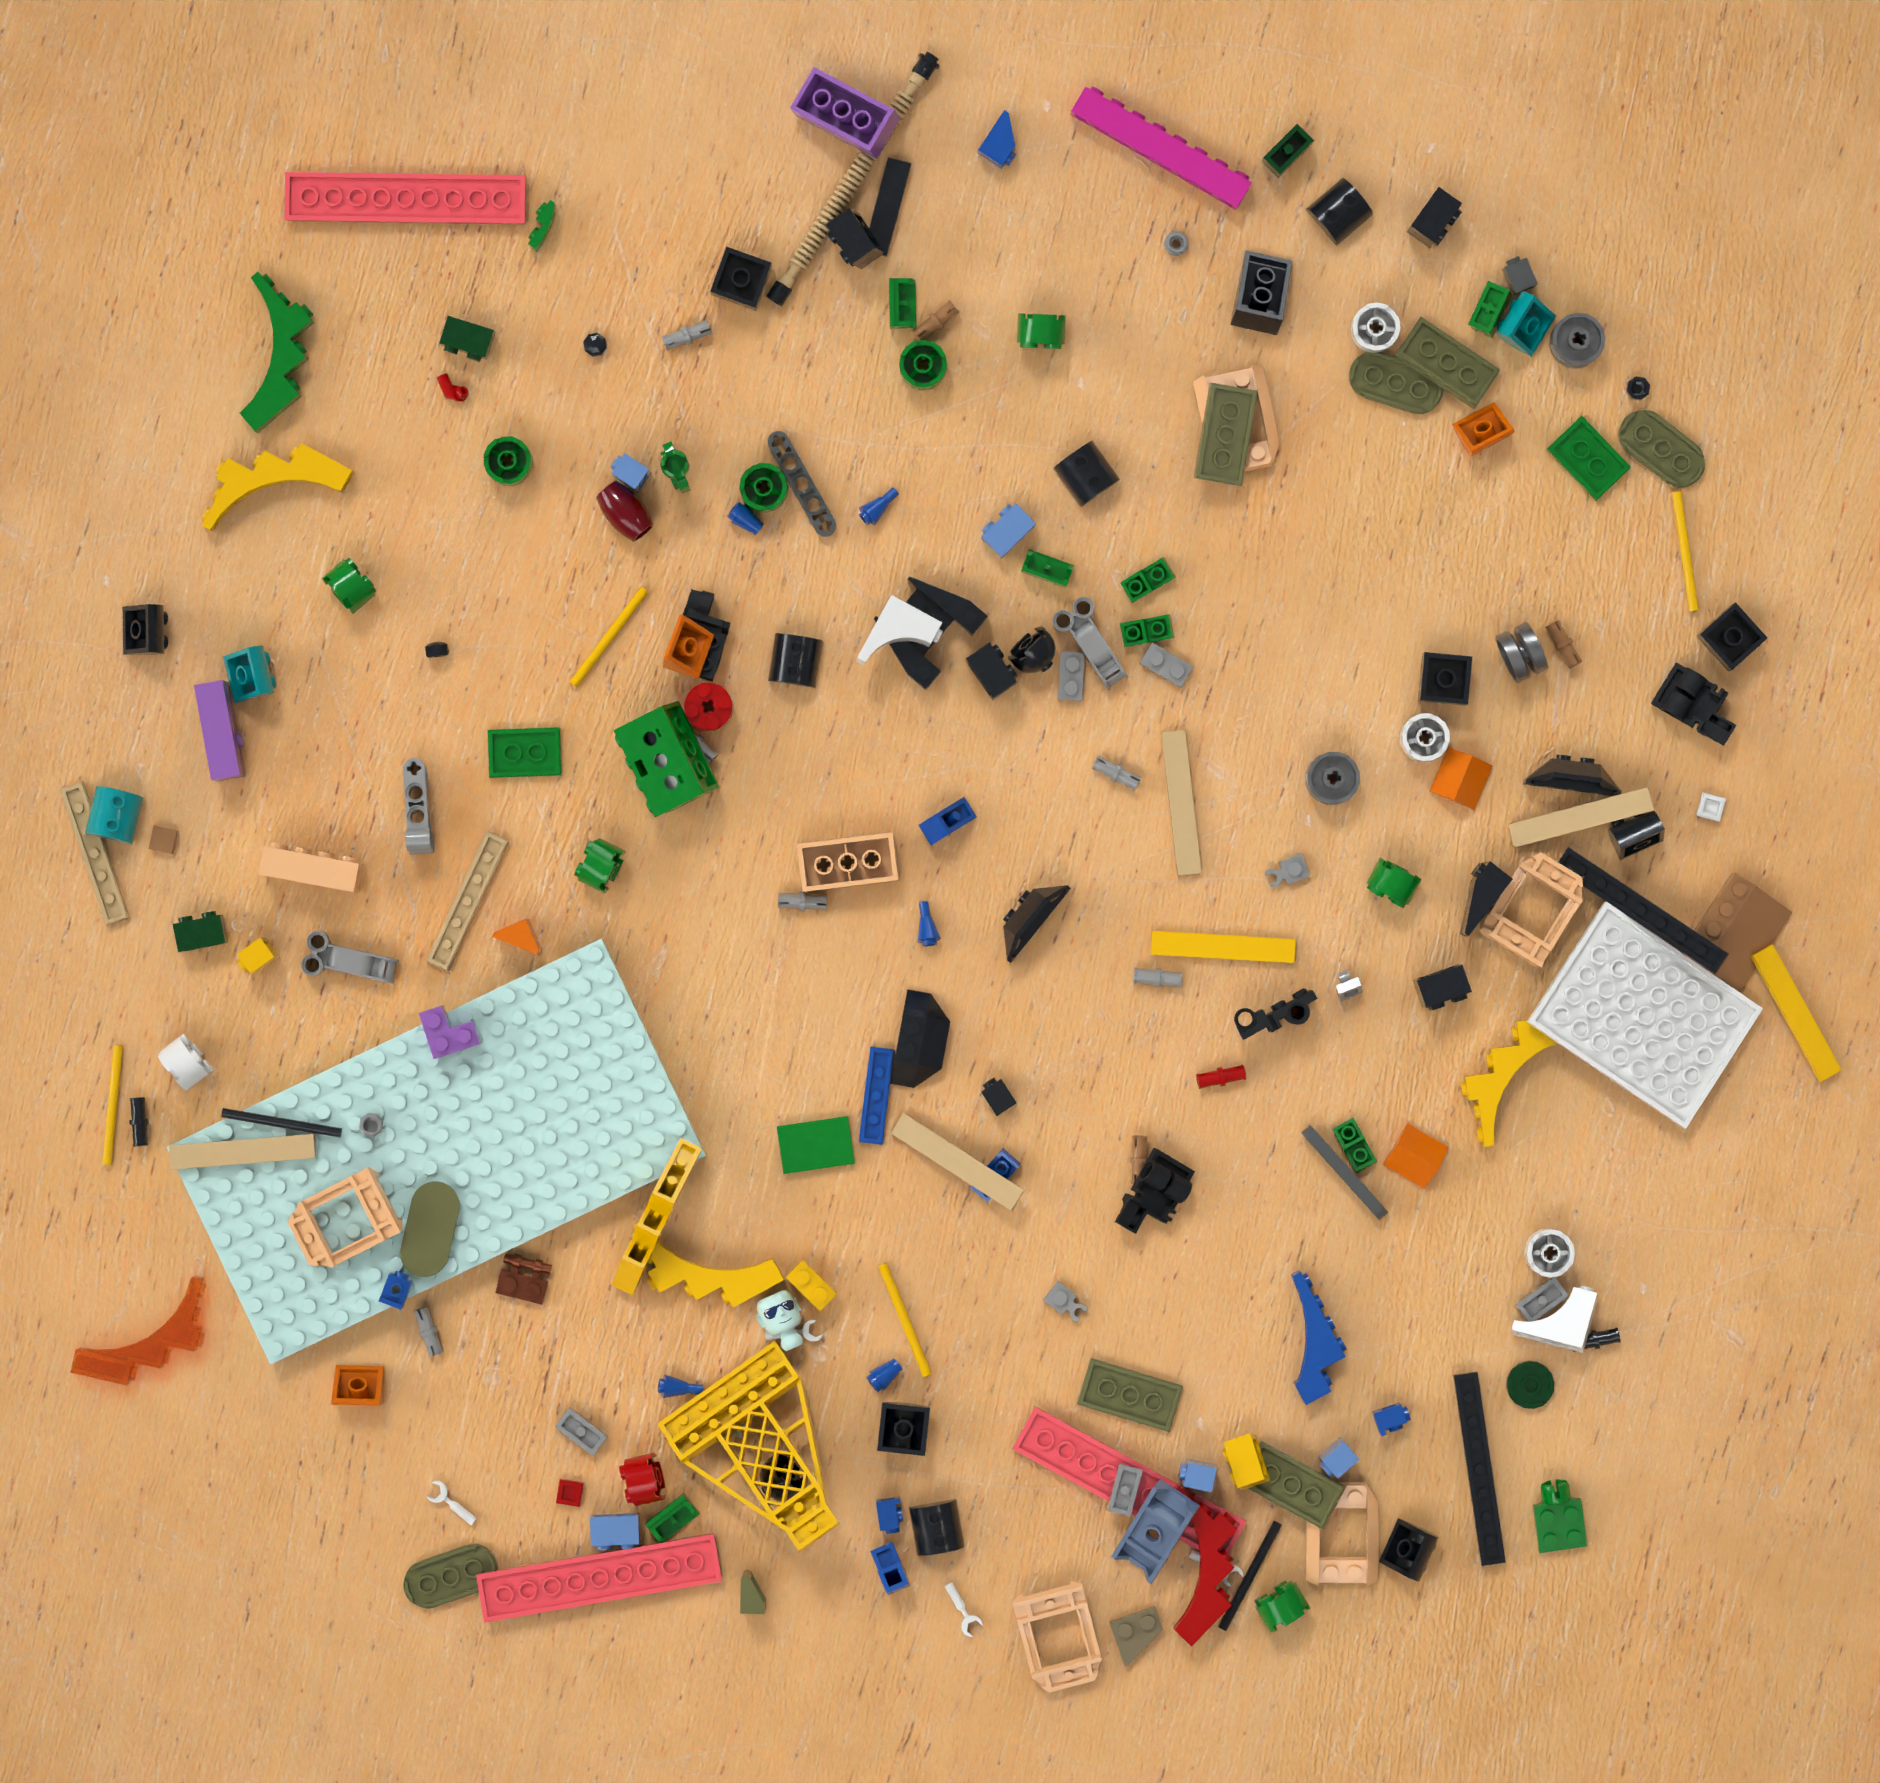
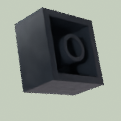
(1434, 217)
(854, 238)
(741, 278)
(1731, 636)
(991, 670)
(1445, 678)
(1442, 986)

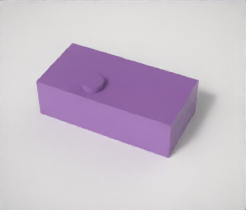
(845, 112)
(220, 730)

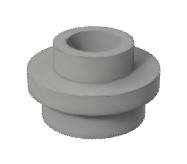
(1176, 236)

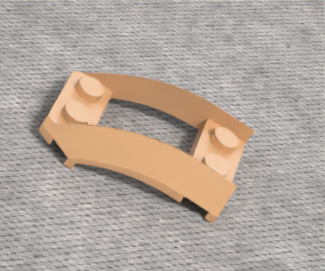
(1261, 453)
(1516, 938)
(375, 1205)
(1346, 1568)
(1049, 1604)

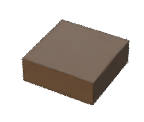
(163, 839)

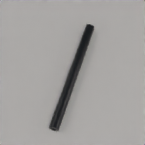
(281, 1122)
(1250, 1575)

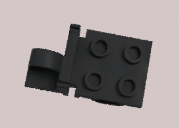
(698, 610)
(1694, 700)
(1280, 1010)
(1157, 1191)

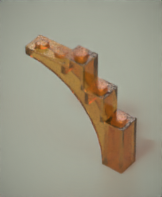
(178, 1332)

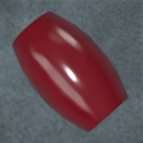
(624, 511)

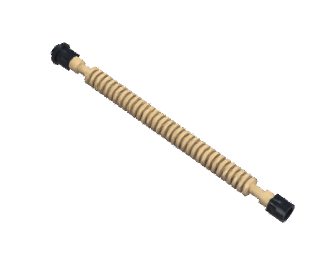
(781, 289)

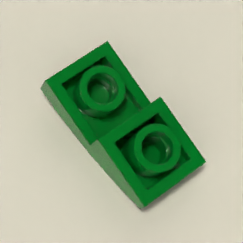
(545, 217)
(1148, 580)
(1147, 630)
(1354, 1145)

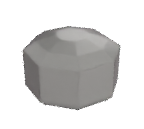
(371, 1124)

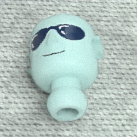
(780, 1316)

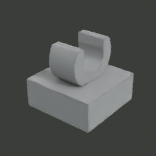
(1348, 986)

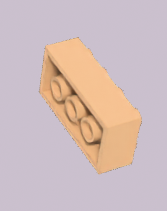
(835, 852)
(311, 869)

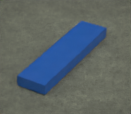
(876, 1095)

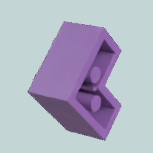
(444, 1039)

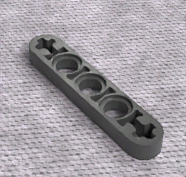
(793, 475)
(1344, 1172)

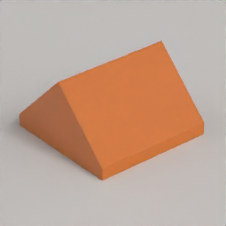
(1483, 429)
(687, 648)
(1461, 778)
(520, 935)
(1416, 1156)
(358, 1385)

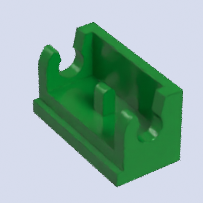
(902, 303)
(1490, 309)
(1047, 568)
(672, 1518)

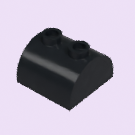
(1340, 211)
(1086, 473)
(144, 629)
(795, 660)
(1636, 834)
(903, 1428)
(936, 1528)
(1409, 1549)

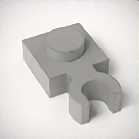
(1291, 870)
(1062, 1298)

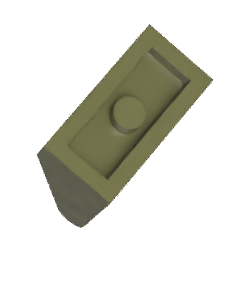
(751, 1597)

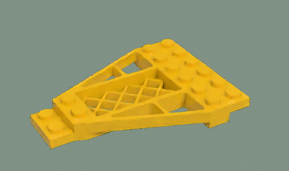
(730, 1404)

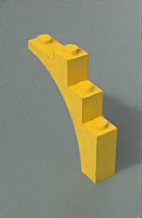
(269, 470)
(1504, 1062)
(701, 1280)

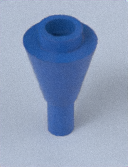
(873, 510)
(927, 933)
(672, 1387)

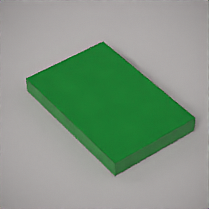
(1588, 458)
(524, 752)
(815, 1144)

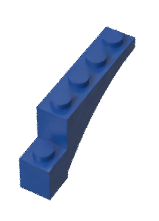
(1320, 1344)

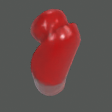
(452, 391)

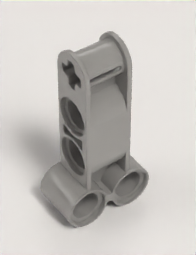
(1092, 643)
(418, 835)
(348, 960)

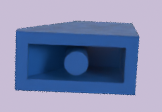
(999, 143)
(947, 821)

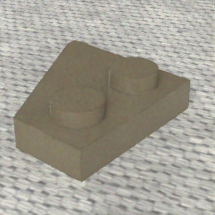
(1135, 1632)

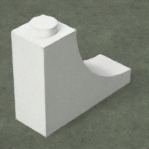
(897, 624)
(1566, 1327)

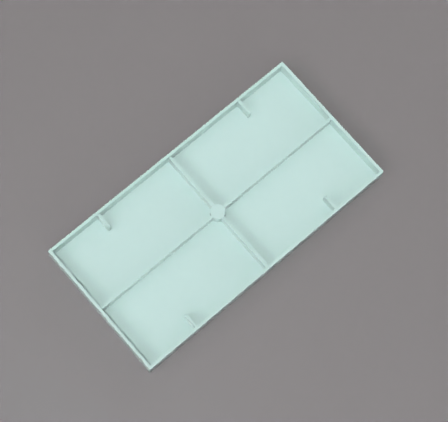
(525, 1128)

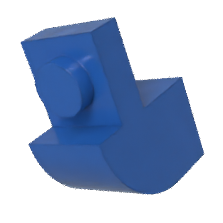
(890, 1568)

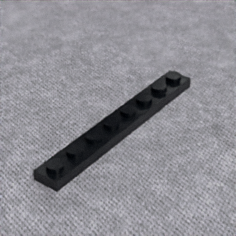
(1645, 912)
(1479, 1468)

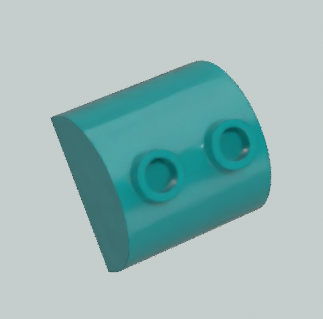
(1525, 323)
(249, 674)
(114, 814)

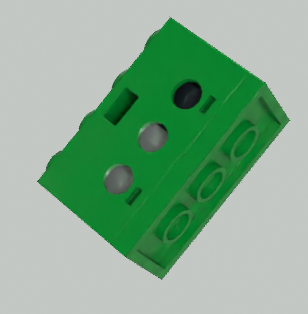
(666, 759)

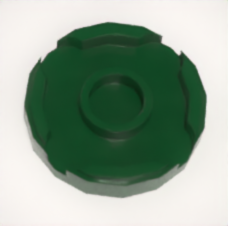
(1530, 1384)

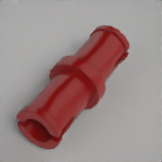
(1221, 1076)

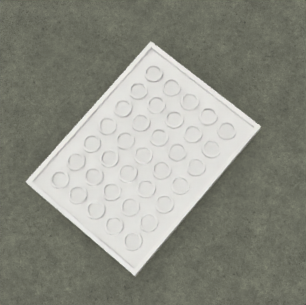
(1644, 1015)

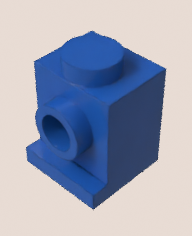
(392, 1299)
(1391, 1418)
(889, 1514)

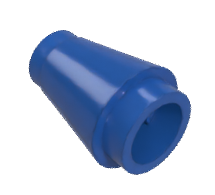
(745, 518)
(884, 1375)

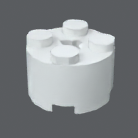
(1385, 319)
(1413, 730)
(185, 1062)
(1558, 1262)

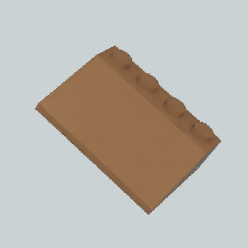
(1741, 923)

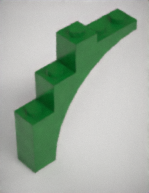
(287, 323)

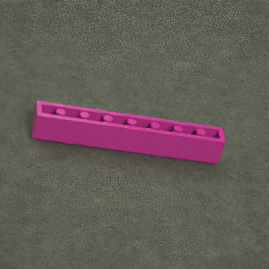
(1161, 148)

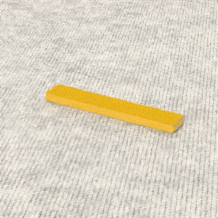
(1223, 946)
(1796, 1013)

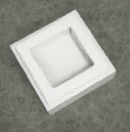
(1710, 807)

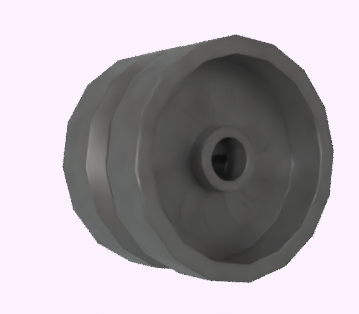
(1591, 340)
(1523, 652)
(1346, 775)

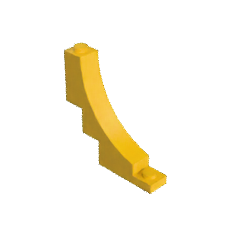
(655, 1216)

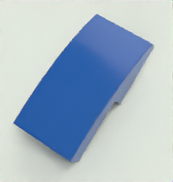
(1004, 1165)

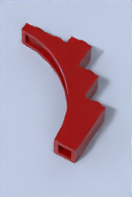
(1207, 1602)

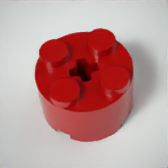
(703, 694)
(643, 1479)

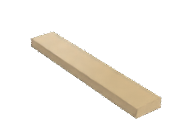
(1181, 802)
(1581, 817)
(94, 855)
(467, 900)
(242, 1151)
(957, 1162)

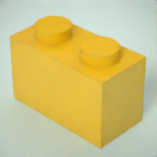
(257, 956)
(811, 1285)
(1245, 1461)

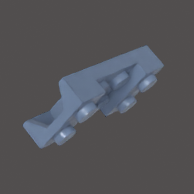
(1169, 1515)

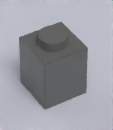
(1519, 275)

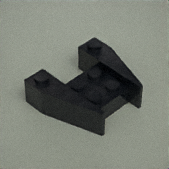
(943, 607)

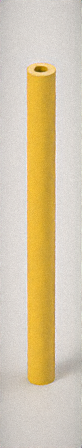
(1685, 551)
(609, 636)
(112, 1105)
(904, 1319)

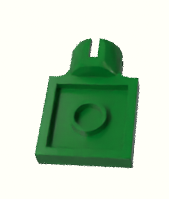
(675, 466)
(1559, 1519)

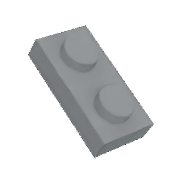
(1166, 665)
(1071, 676)
(1542, 1300)
(581, 1431)
(1124, 1489)

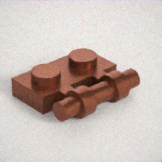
(520, 1285)

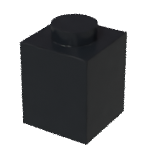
(998, 1096)

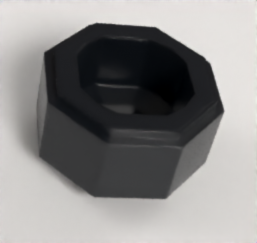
(595, 344)
(1637, 388)
(436, 649)

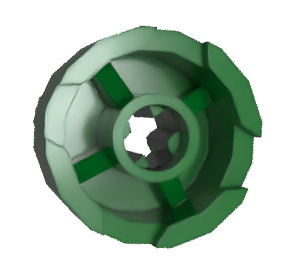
(1041, 329)
(923, 351)
(494, 461)
(775, 481)
(349, 586)
(600, 864)
(1393, 881)
(1281, 1606)

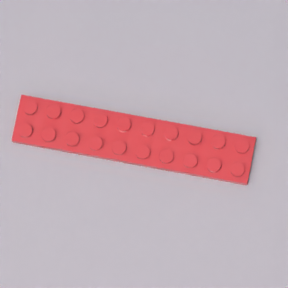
(405, 198)
(1096, 1464)
(598, 1577)

